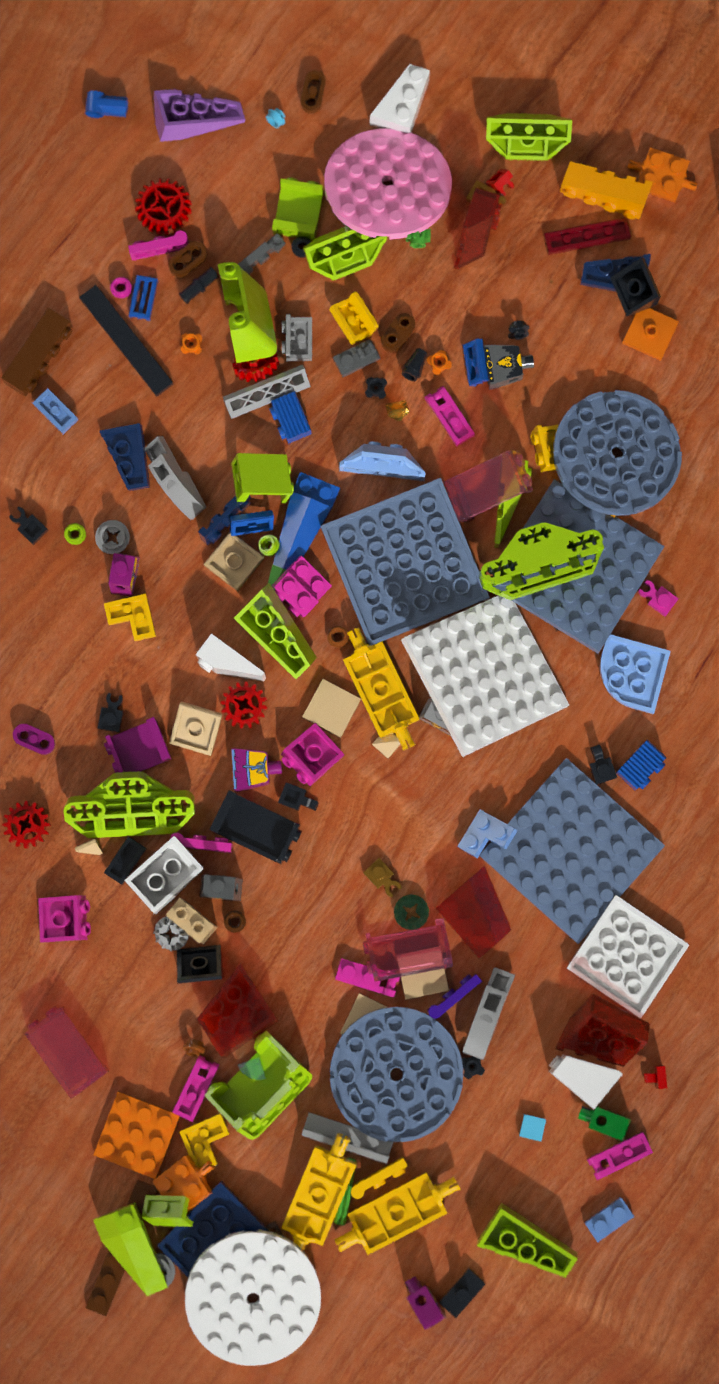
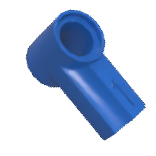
(100, 104)

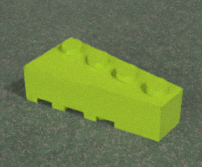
(276, 631)

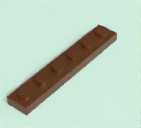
(112, 1270)

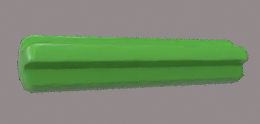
(341, 1215)

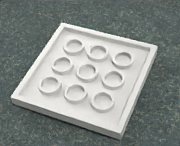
(627, 956)

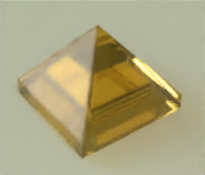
(397, 410)

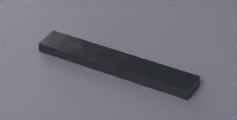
(126, 340)

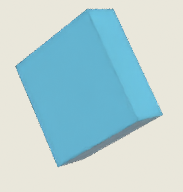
(532, 1127)

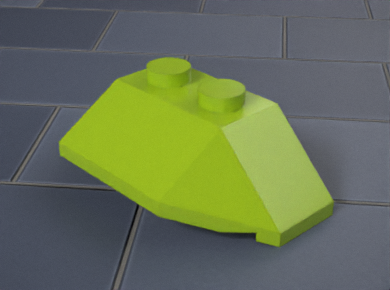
(528, 135)
(342, 252)

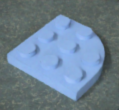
(633, 672)

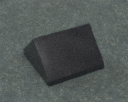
(636, 288)
(199, 964)

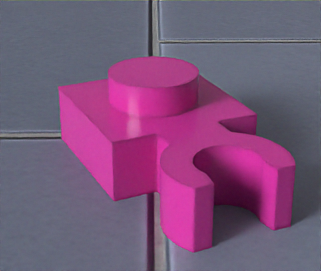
(660, 600)

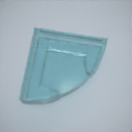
(253, 1069)

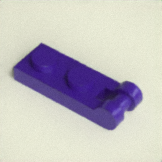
(453, 996)

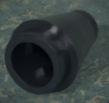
(414, 365)

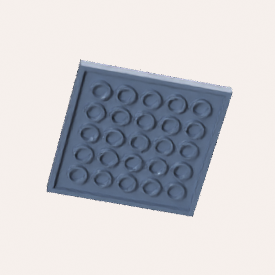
(404, 562)
(592, 604)
(573, 851)

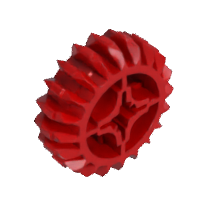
(171, 202)

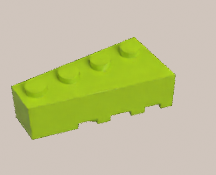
(522, 1240)

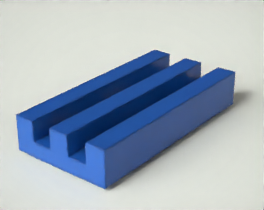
(140, 315)
(475, 363)
(251, 523)

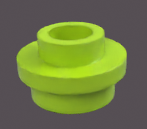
(70, 529)
(265, 541)

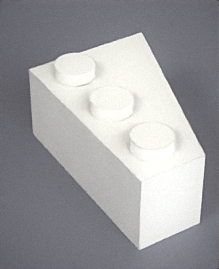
(402, 102)

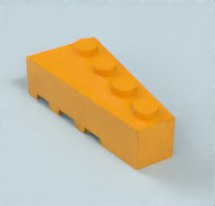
(606, 190)

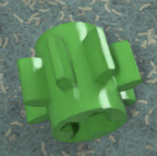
(419, 240)

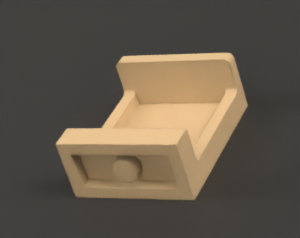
(191, 921)

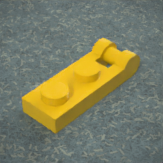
(378, 1178)

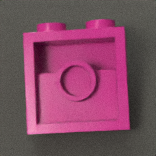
(301, 587)
(311, 755)
(63, 918)

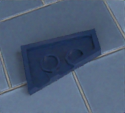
(598, 273)
(129, 453)
(219, 521)

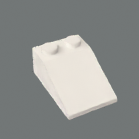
(224, 660)
(164, 875)

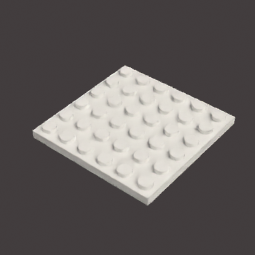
(485, 673)

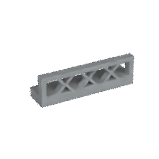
(266, 391)
(326, 1129)

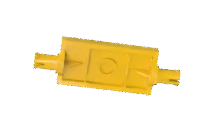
(381, 689)
(319, 1194)
(397, 1213)

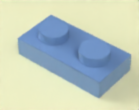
(55, 411)
(609, 1219)

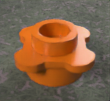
(195, 348)
(439, 356)

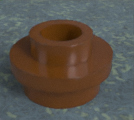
(227, 921)

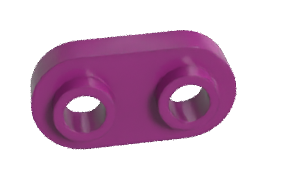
(34, 739)

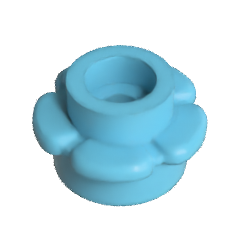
(275, 117)

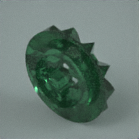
(413, 922)

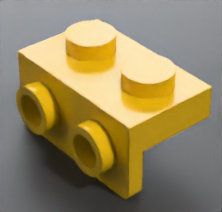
(354, 318)
(543, 440)

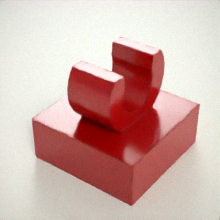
(499, 179)
(657, 1077)

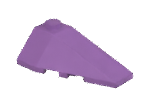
(186, 116)

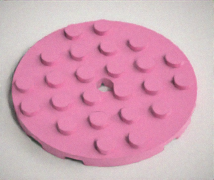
(368, 206)

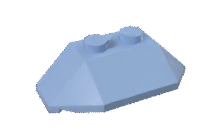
(383, 461)

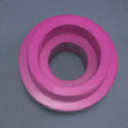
(118, 282)

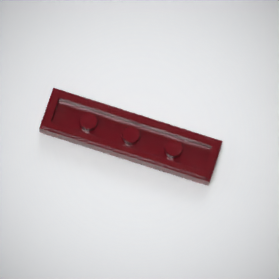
(587, 236)

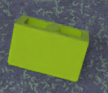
(166, 1211)

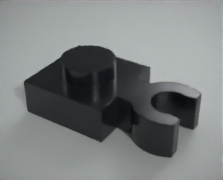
(30, 527)
(111, 717)

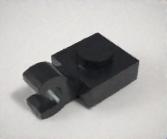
(601, 769)
(295, 797)

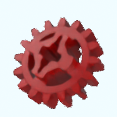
(256, 369)
(239, 714)
(31, 815)

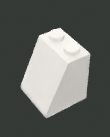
(584, 1078)

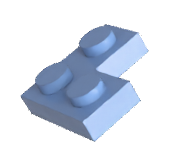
(486, 828)

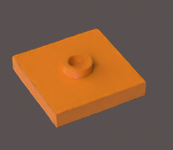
(650, 333)

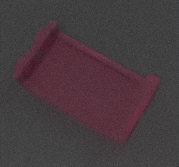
(488, 485)
(408, 952)
(65, 1052)

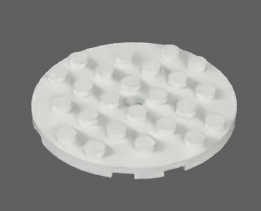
(258, 1330)

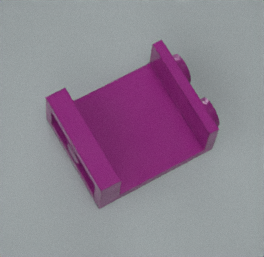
(138, 748)

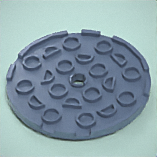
(622, 483)
(404, 1107)

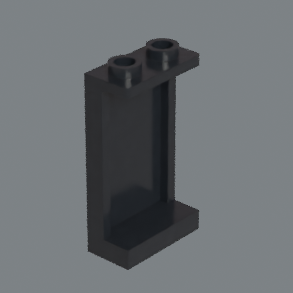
(256, 828)

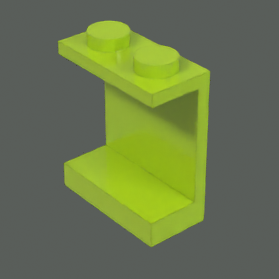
(298, 208)
(261, 475)

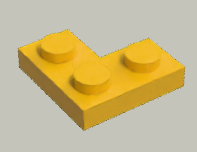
(135, 610)
(200, 1135)

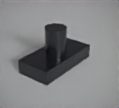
(462, 1292)

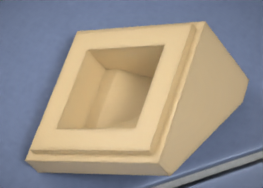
(387, 744)
(89, 847)

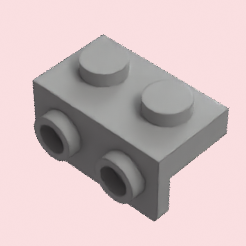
(298, 338)

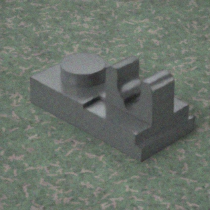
(356, 358)

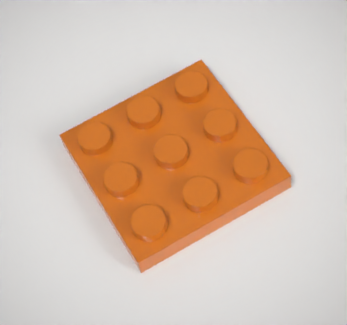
(136, 1135)

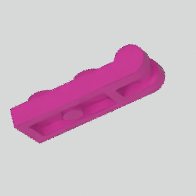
(158, 246)
(450, 416)
(201, 843)
(358, 975)
(195, 1089)
(620, 1155)

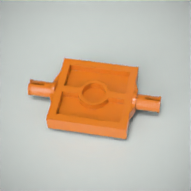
(665, 172)
(185, 1180)

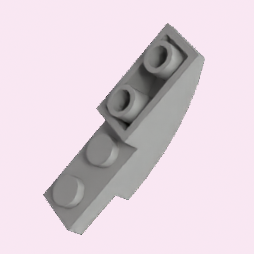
(172, 480)
(488, 1013)

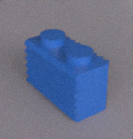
(290, 417)
(642, 765)

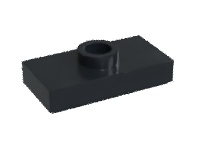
(125, 860)

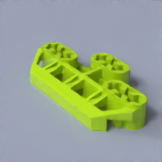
(539, 557)
(128, 805)

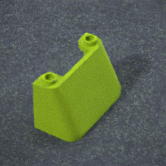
(252, 325)
(253, 1103)

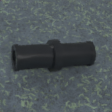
(198, 285)

